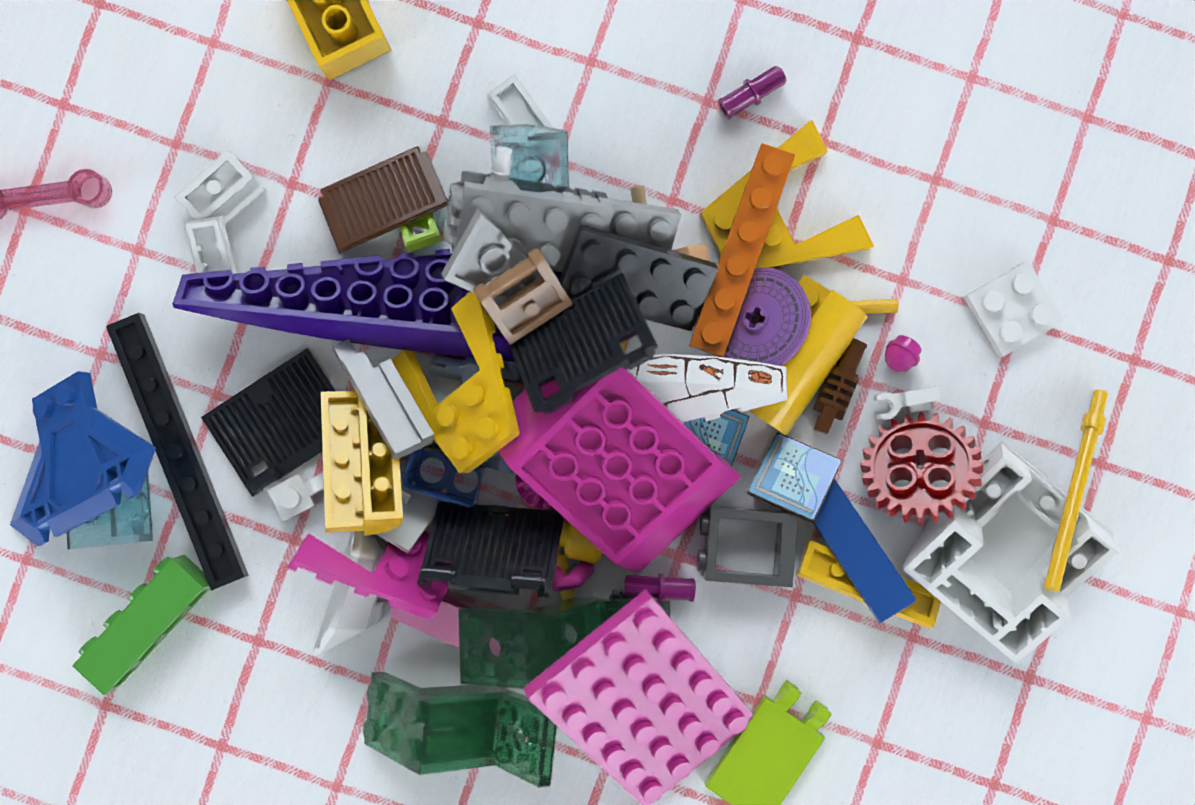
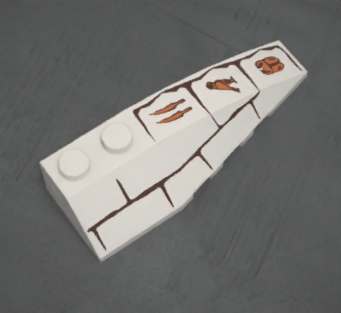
(711, 385)

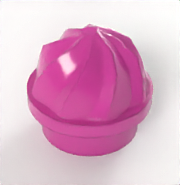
(902, 353)

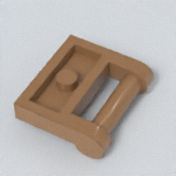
(528, 306)

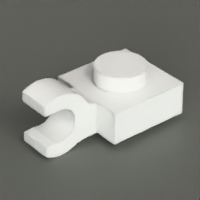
(916, 400)
(296, 495)

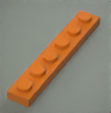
(742, 250)

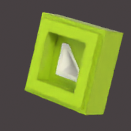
(420, 233)

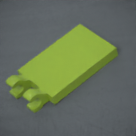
(770, 751)

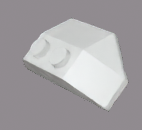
(347, 611)

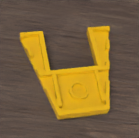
(779, 246)
(478, 414)

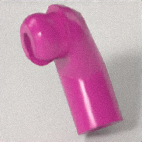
(574, 578)

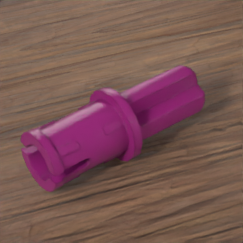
(752, 91)
(660, 587)

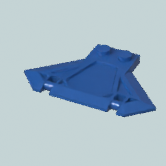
(78, 464)

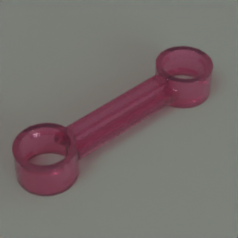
(56, 193)

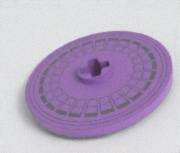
(785, 324)

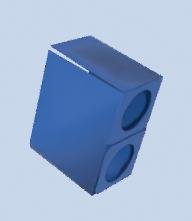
(435, 489)

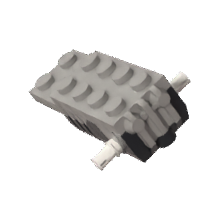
(549, 216)

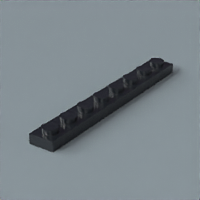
(177, 450)

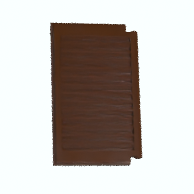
(381, 198)

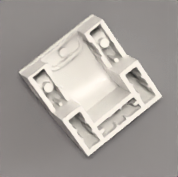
(998, 551)

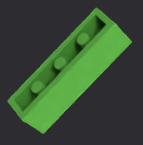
(142, 624)

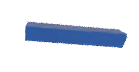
(861, 556)

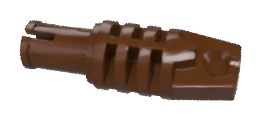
(838, 387)

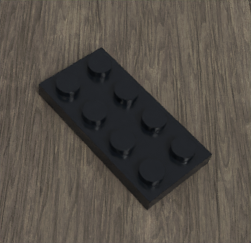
(663, 281)

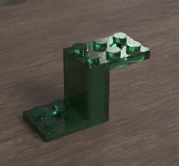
(527, 638)
(459, 728)

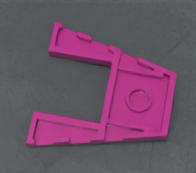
(392, 577)

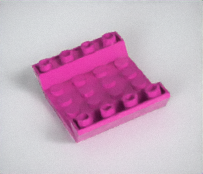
(617, 467)

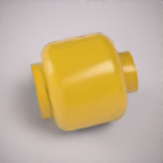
(578, 546)

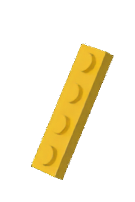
(822, 568)

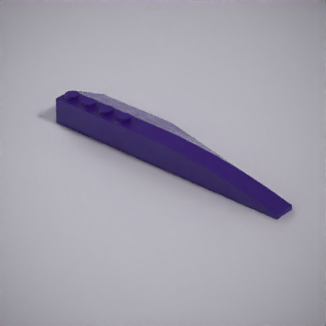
(359, 299)

